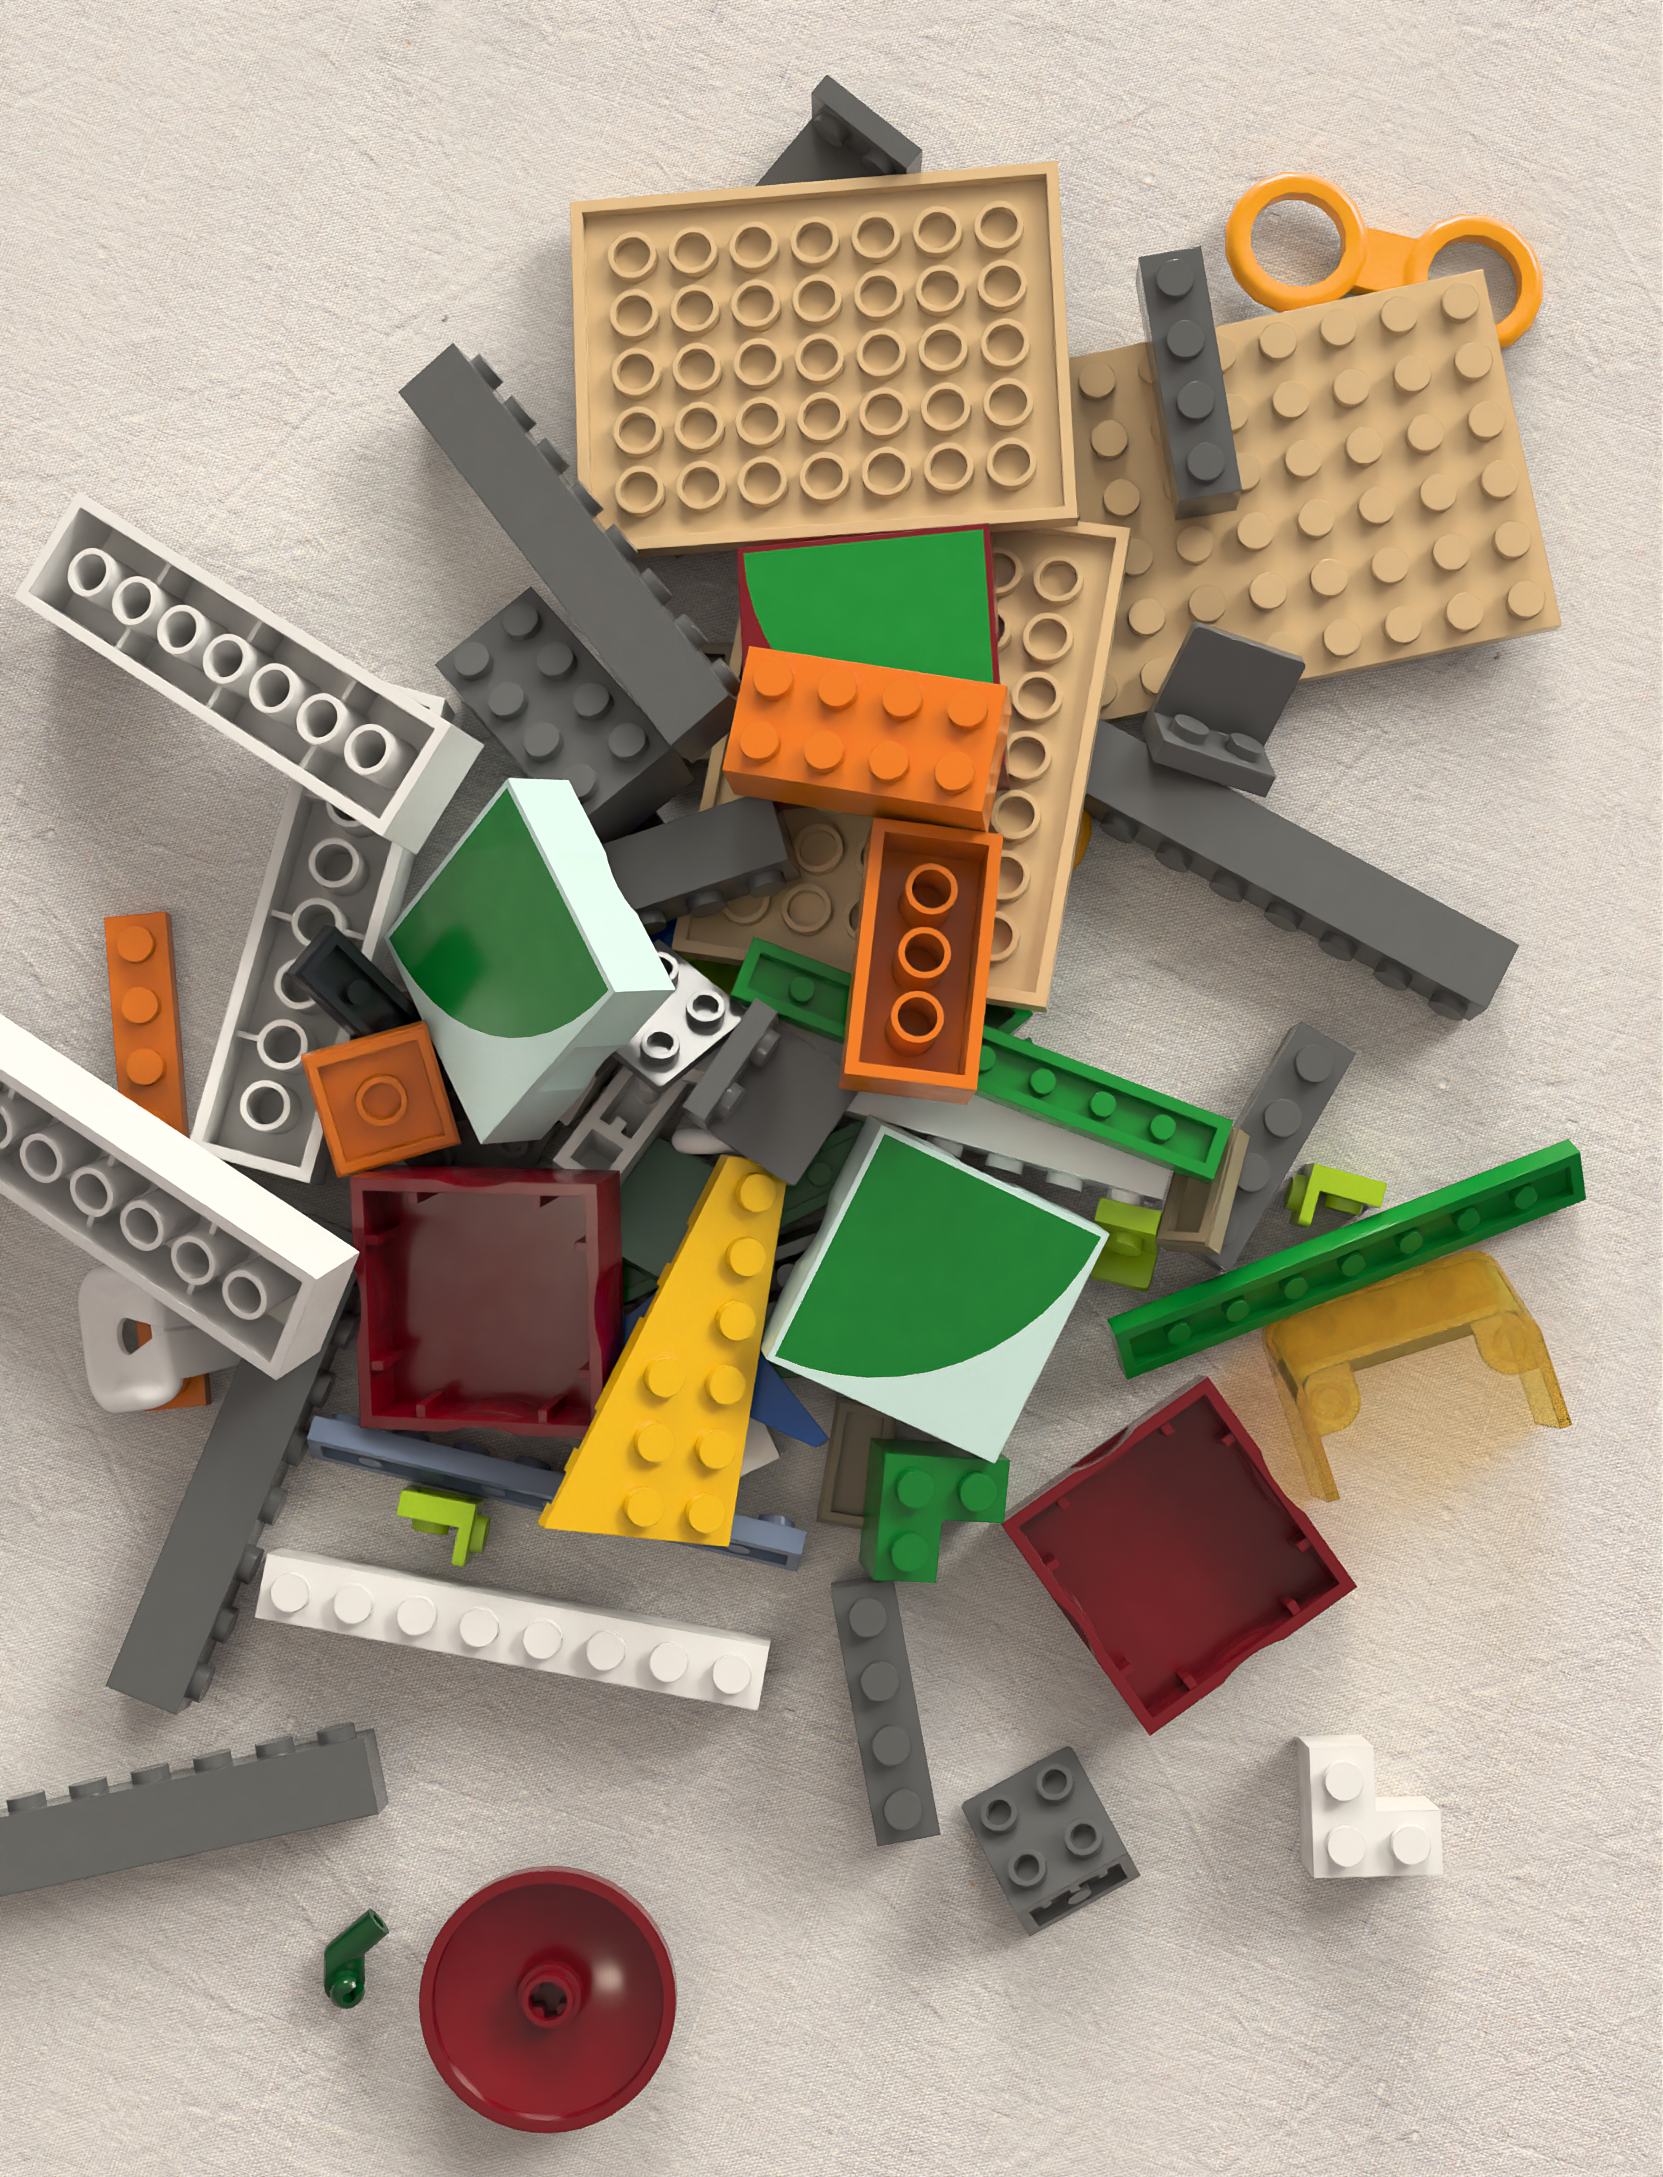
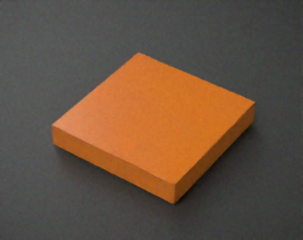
(380, 1098)

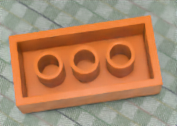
(867, 739)
(921, 961)

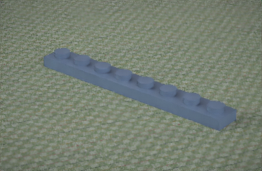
(520, 1483)

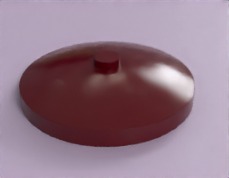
(548, 1999)

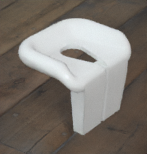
(155, 1370)

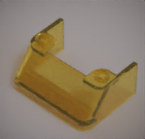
(1406, 1313)

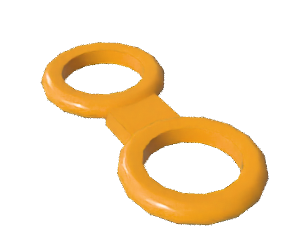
(1372, 257)

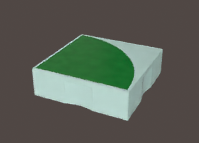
(526, 961)
(932, 1290)

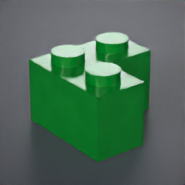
(911, 1492)

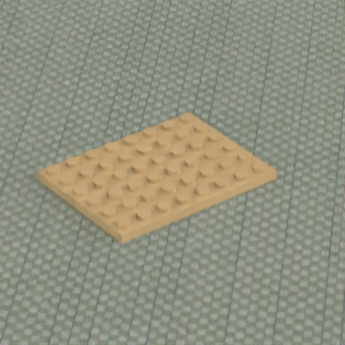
(824, 359)
(1374, 500)
(1054, 652)

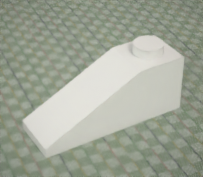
(620, 1126)

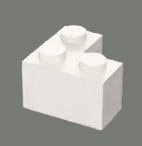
(1351, 1830)

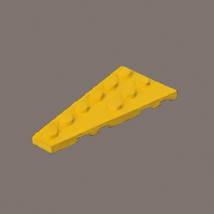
(681, 1394)

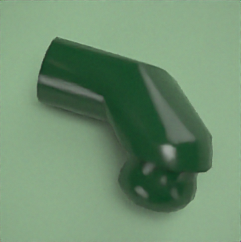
(346, 1959)

